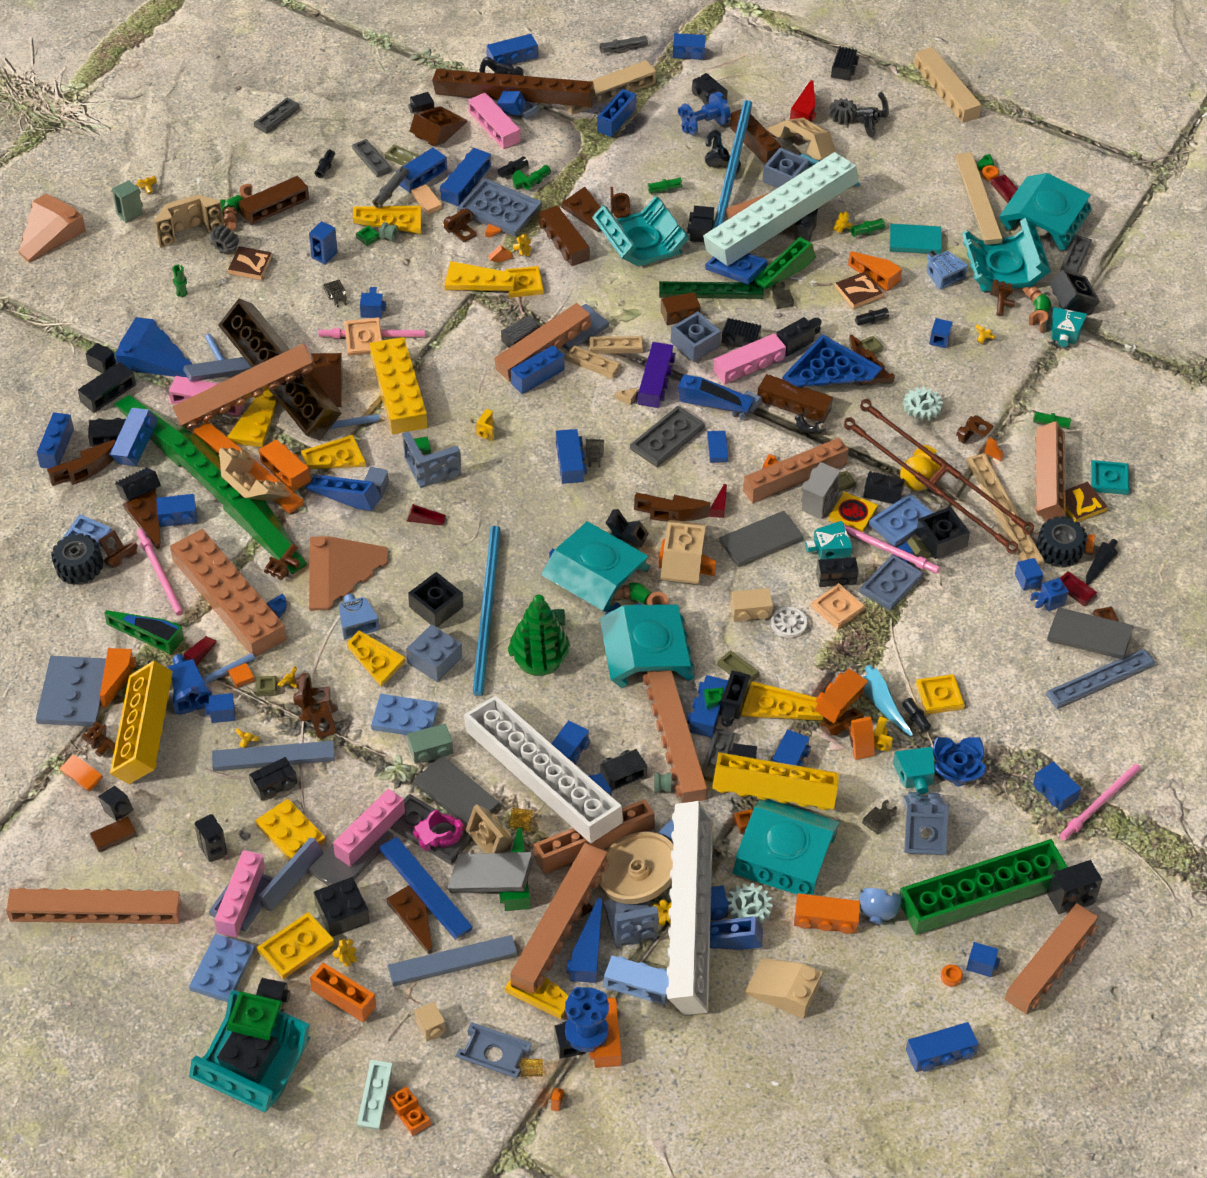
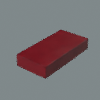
(1004, 187)
(1078, 589)

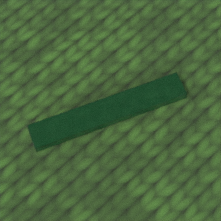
(711, 290)

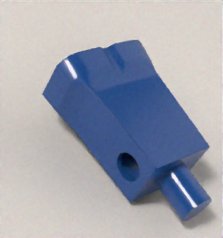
(188, 686)

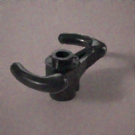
(500, 68)
(872, 115)
(718, 154)

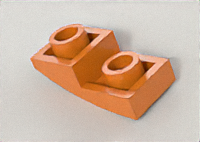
(862, 737)
(81, 773)
(409, 1111)

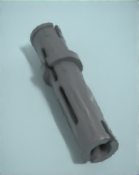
(617, 45)
(386, 191)

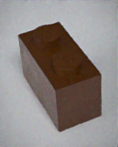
(679, 307)

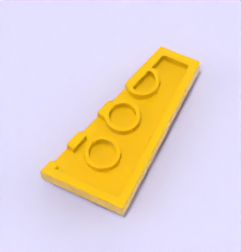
(406, 217)

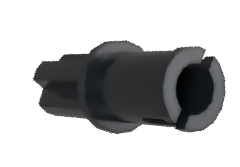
(324, 164)
(512, 167)
(872, 316)
(916, 714)

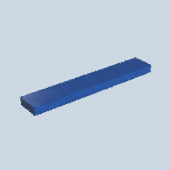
(426, 888)

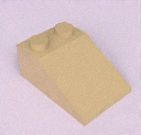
(487, 831)
(785, 985)

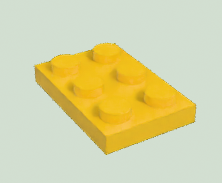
(288, 828)
(295, 945)

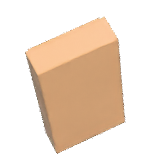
(426, 199)

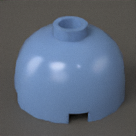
(879, 905)

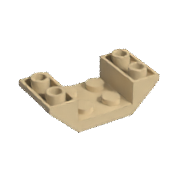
(821, 141)
(185, 215)
(235, 470)
(683, 551)

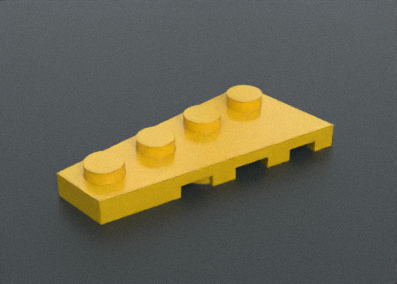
(471, 277)
(255, 422)
(779, 703)

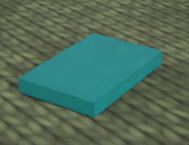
(915, 238)

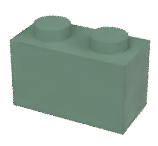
(127, 201)
(430, 743)

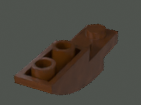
(82, 468)
(678, 509)

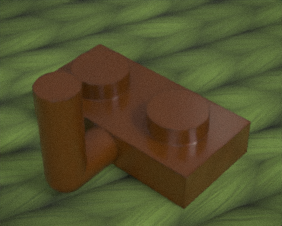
(842, 723)

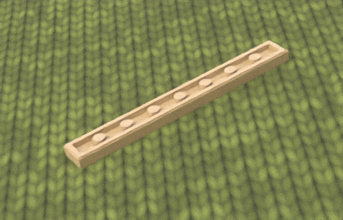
(978, 198)
(992, 486)

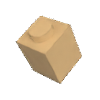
(430, 1021)

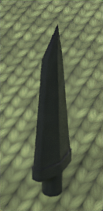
(1102, 559)

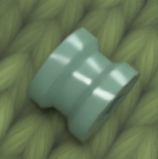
(388, 231)
(662, 782)

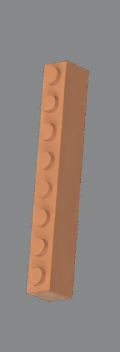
(244, 386)
(675, 736)
(94, 906)
(559, 918)

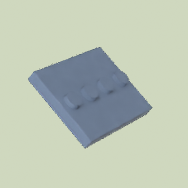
(500, 206)
(71, 691)

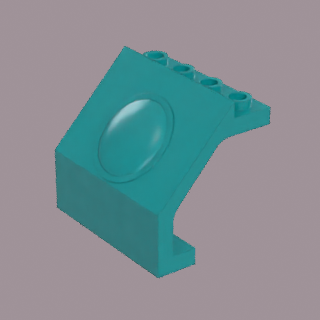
(1049, 205)
(644, 235)
(1014, 261)
(594, 565)
(646, 640)
(784, 847)
(293, 1039)

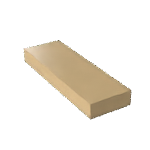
(616, 344)
(593, 361)

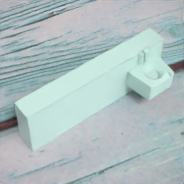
(375, 1095)

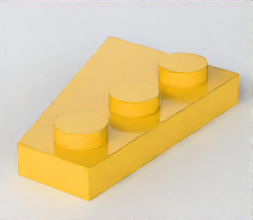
(334, 454)
(375, 657)
(548, 998)

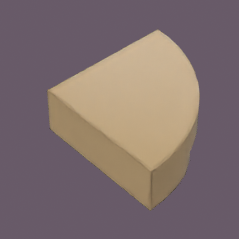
(627, 396)

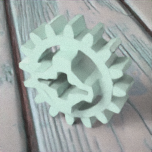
(922, 403)
(749, 904)

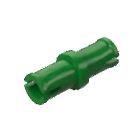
(536, 177)
(664, 185)
(867, 227)
(179, 280)
(1044, 418)

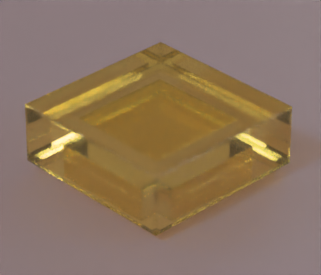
(520, 819)
(531, 1067)

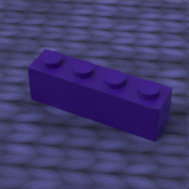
(655, 375)

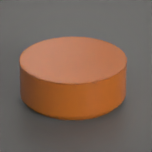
(990, 172)
(1090, 543)
(951, 975)

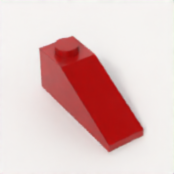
(805, 104)

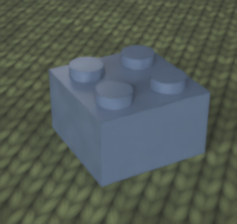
(783, 167)
(695, 336)
(434, 653)

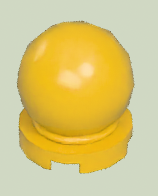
(920, 463)

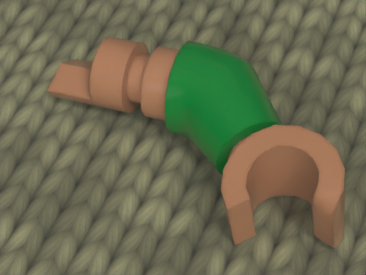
(231, 206)
(1042, 307)
(641, 594)

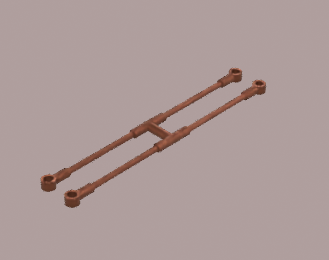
(944, 467)

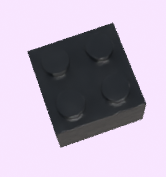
(1074, 292)
(943, 532)
(435, 599)
(1074, 885)
(341, 907)
(248, 1055)

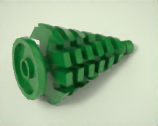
(539, 640)

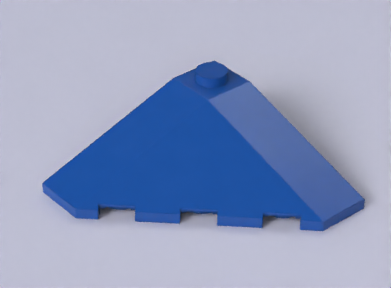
(150, 350)
(830, 363)

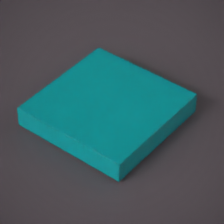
(1110, 477)

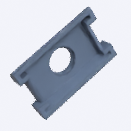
(484, 1038)

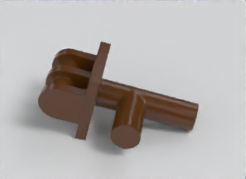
(1002, 291)
(279, 567)
(98, 737)

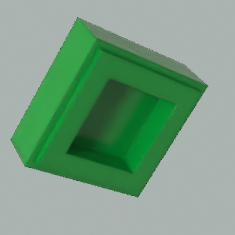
(367, 235)

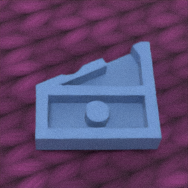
(88, 527)

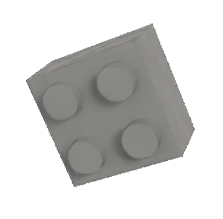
(820, 490)

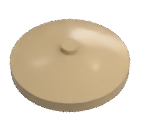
(638, 868)

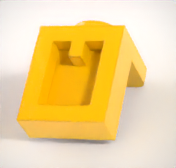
(485, 424)
(881, 740)

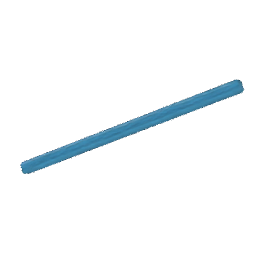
(733, 163)
(486, 612)

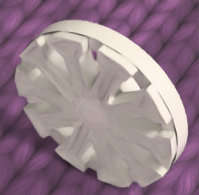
(788, 622)

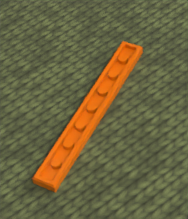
(215, 440)

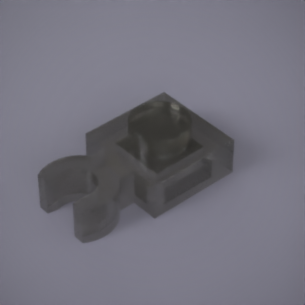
(335, 291)
(782, 297)
(595, 451)
(878, 818)

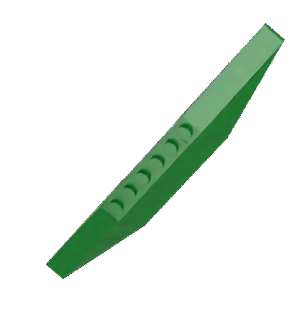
(204, 465)

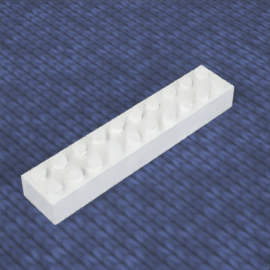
(544, 769)
(690, 909)

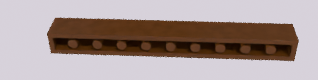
(532, 88)

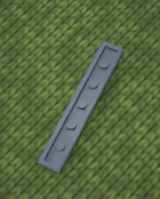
(1100, 678)
(265, 755)
(452, 960)

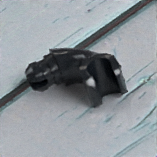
(803, 425)

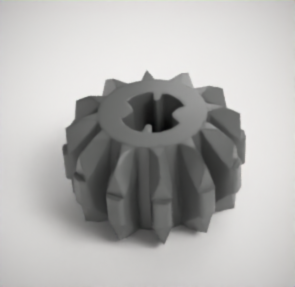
(842, 111)
(224, 239)

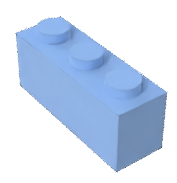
(636, 979)

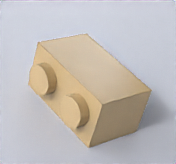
(751, 604)

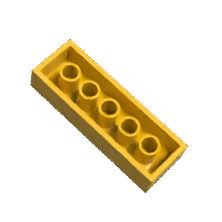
(398, 385)
(141, 722)
(775, 781)

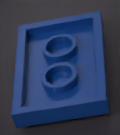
(742, 270)

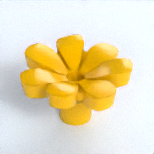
(147, 183)
(842, 222)
(523, 245)
(984, 334)
(289, 678)
(246, 738)
(663, 910)
(345, 952)

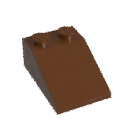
(436, 125)
(329, 375)

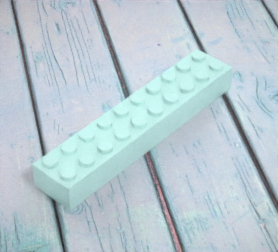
(781, 208)

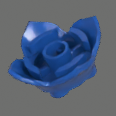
(959, 761)

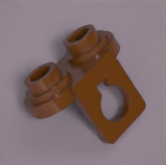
(619, 204)
(459, 222)
(971, 427)
(115, 556)
(303, 697)
(325, 711)

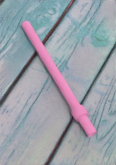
(336, 333)
(147, 546)
(920, 562)
(1076, 823)

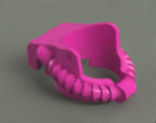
(428, 838)

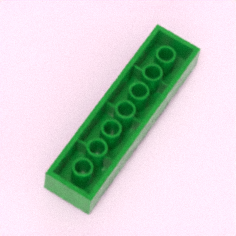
(980, 886)

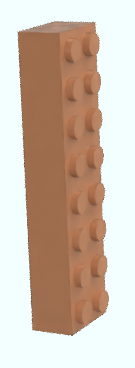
(228, 593)

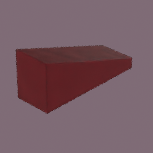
(718, 506)
(422, 515)
(199, 650)

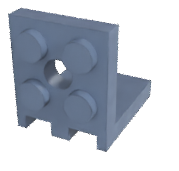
(428, 468)
(925, 812)
(631, 922)

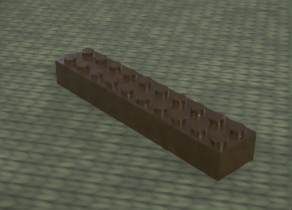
(258, 343)

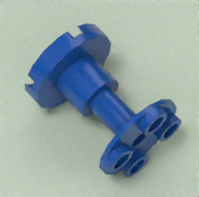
(716, 109)
(586, 1018)

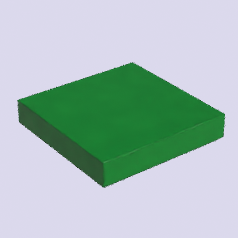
(254, 1015)

